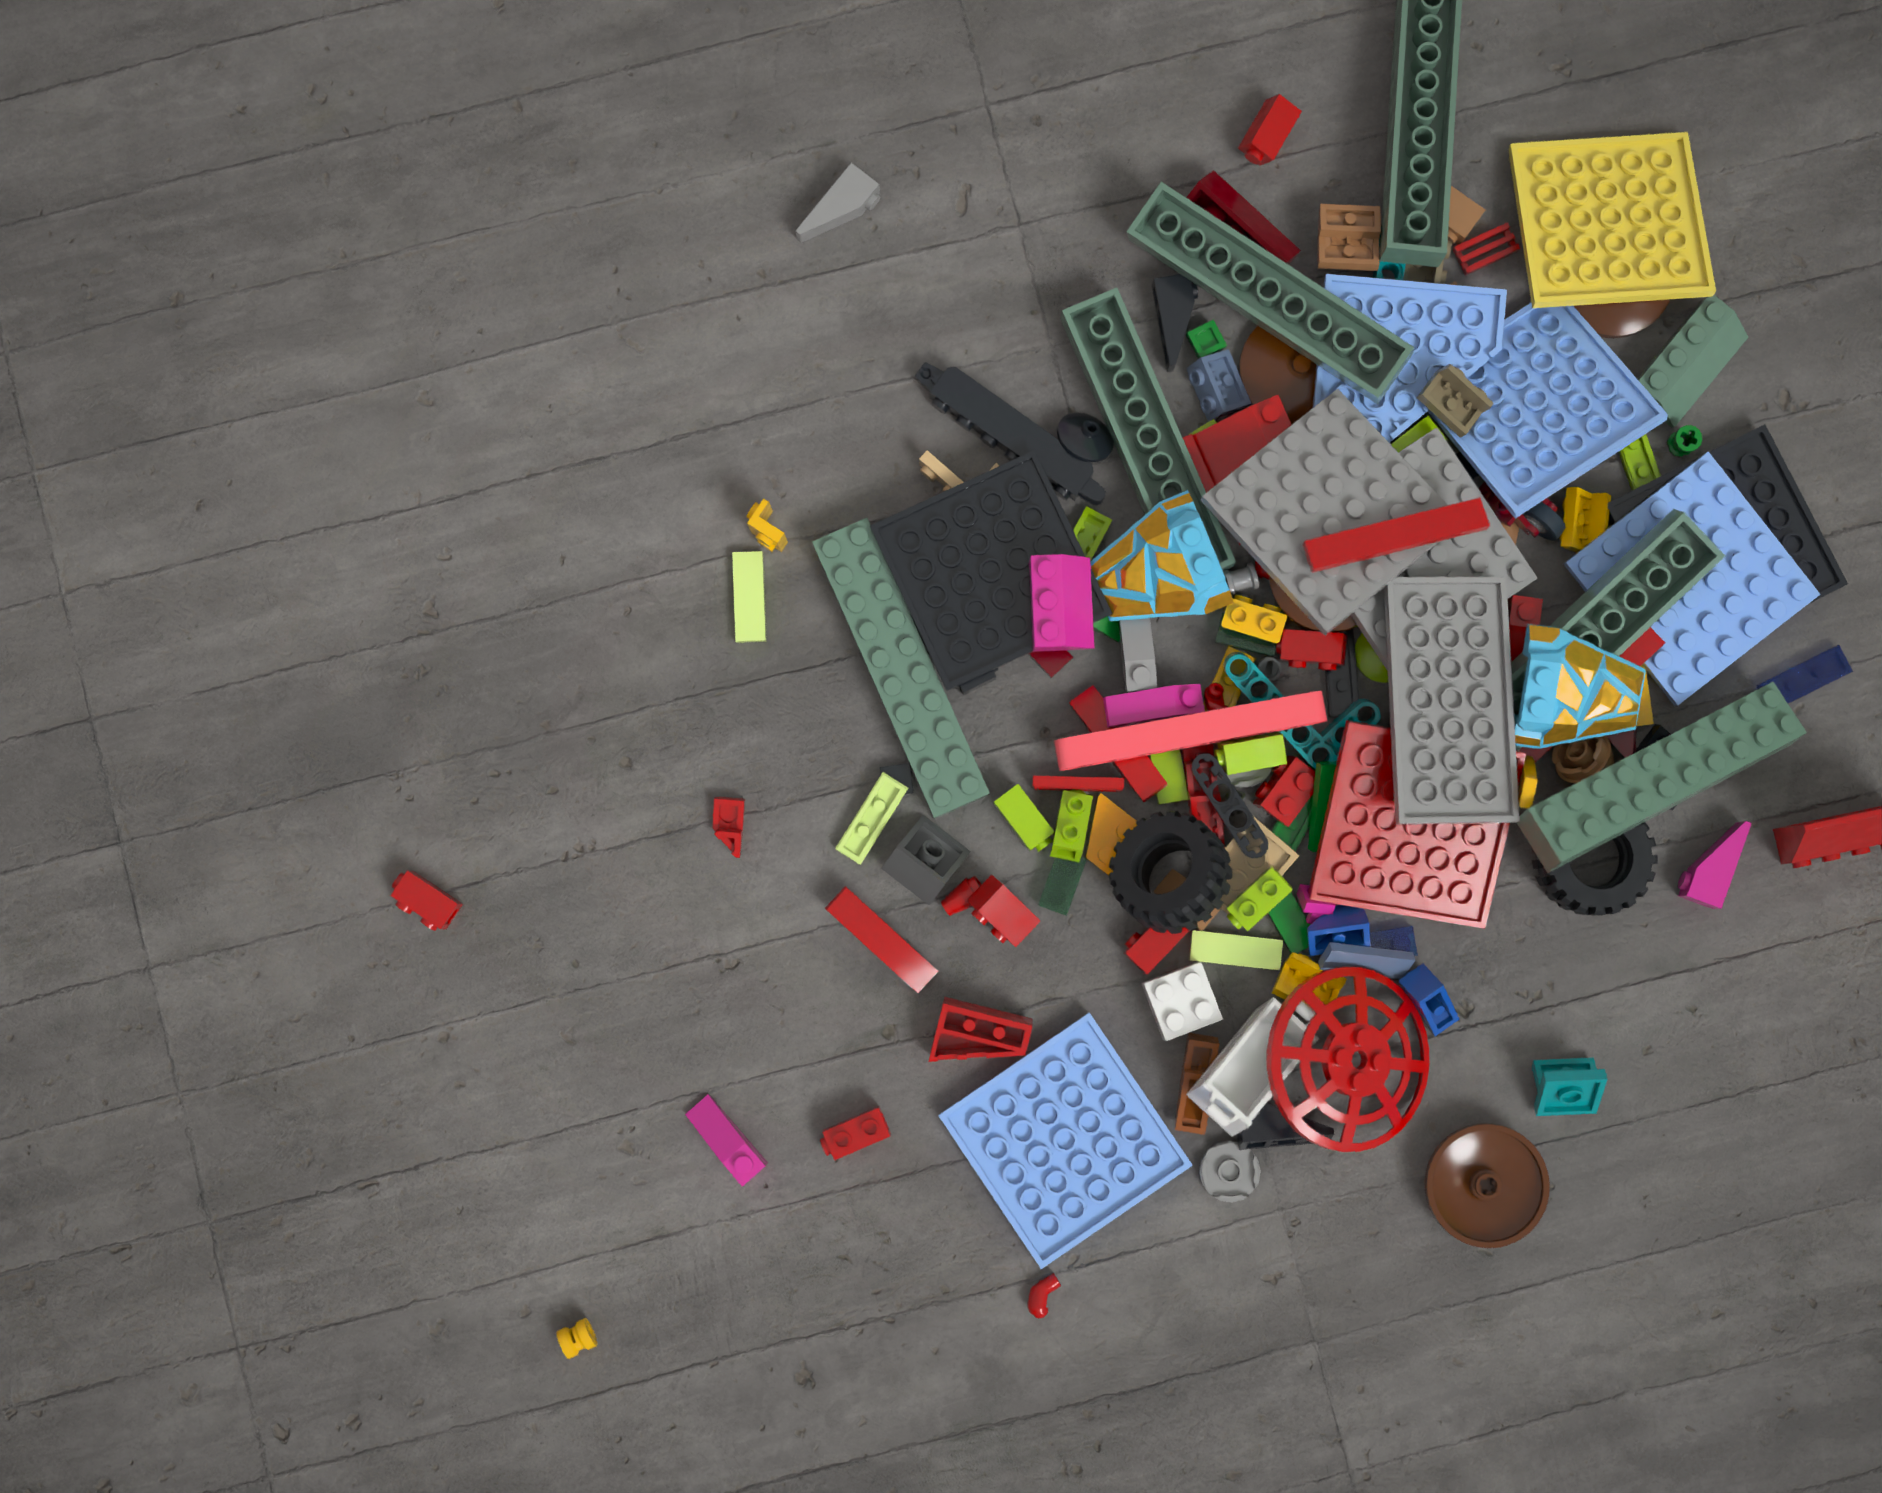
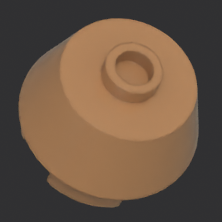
(1582, 758)

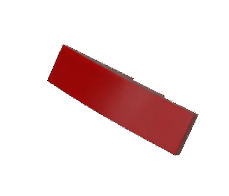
(1137, 771)
(1198, 802)
(881, 939)

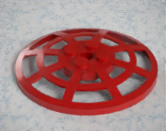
(1337, 1059)

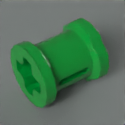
(1676, 441)

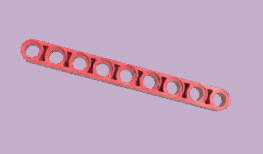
(1190, 730)

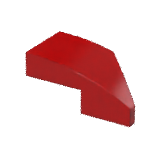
(729, 822)

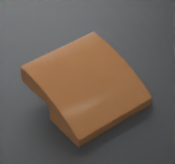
(1348, 237)

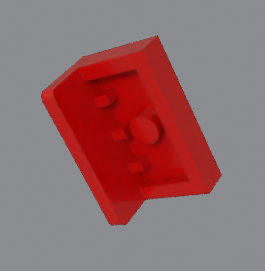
(1286, 790)

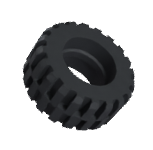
(1619, 893)
(1195, 896)

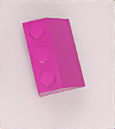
(1061, 602)

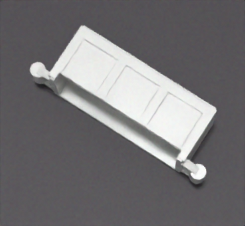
(1237, 1080)

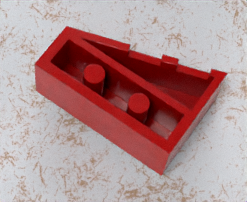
(978, 1031)

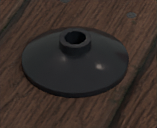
(1085, 437)

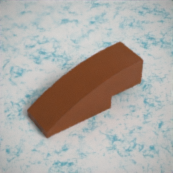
(1198, 1056)

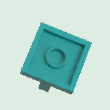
(1568, 1086)

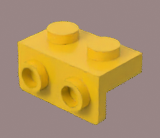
(1584, 517)
(766, 534)
(1253, 620)
(1299, 968)

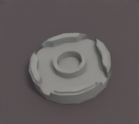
(1229, 1172)

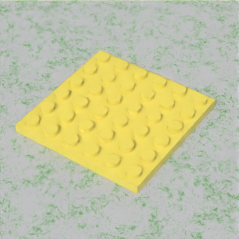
(1611, 220)

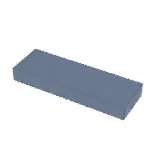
(1384, 961)

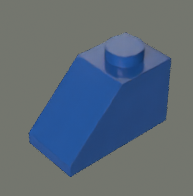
(1344, 926)
(1429, 999)

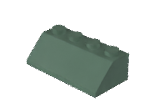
(1693, 357)

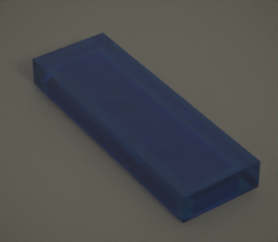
(1811, 674)

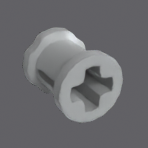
(1241, 578)

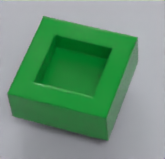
(1206, 339)

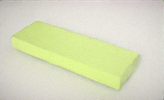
(749, 597)
(871, 818)
(1235, 950)

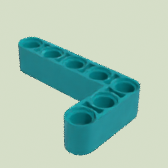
(1313, 739)

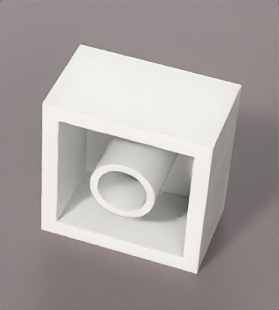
(1182, 1001)

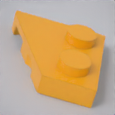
(1106, 830)

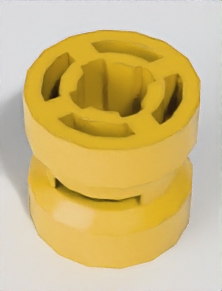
(577, 1338)

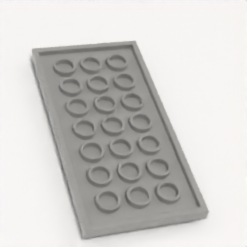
(1451, 700)

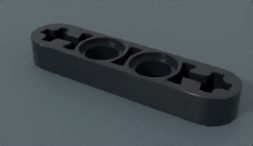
(1225, 808)

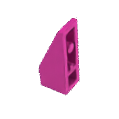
(1153, 705)
(1713, 871)
(726, 1140)

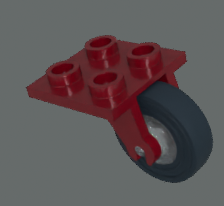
(1538, 520)

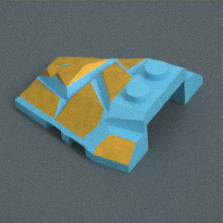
(1162, 566)
(1574, 690)

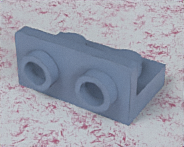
(1218, 385)

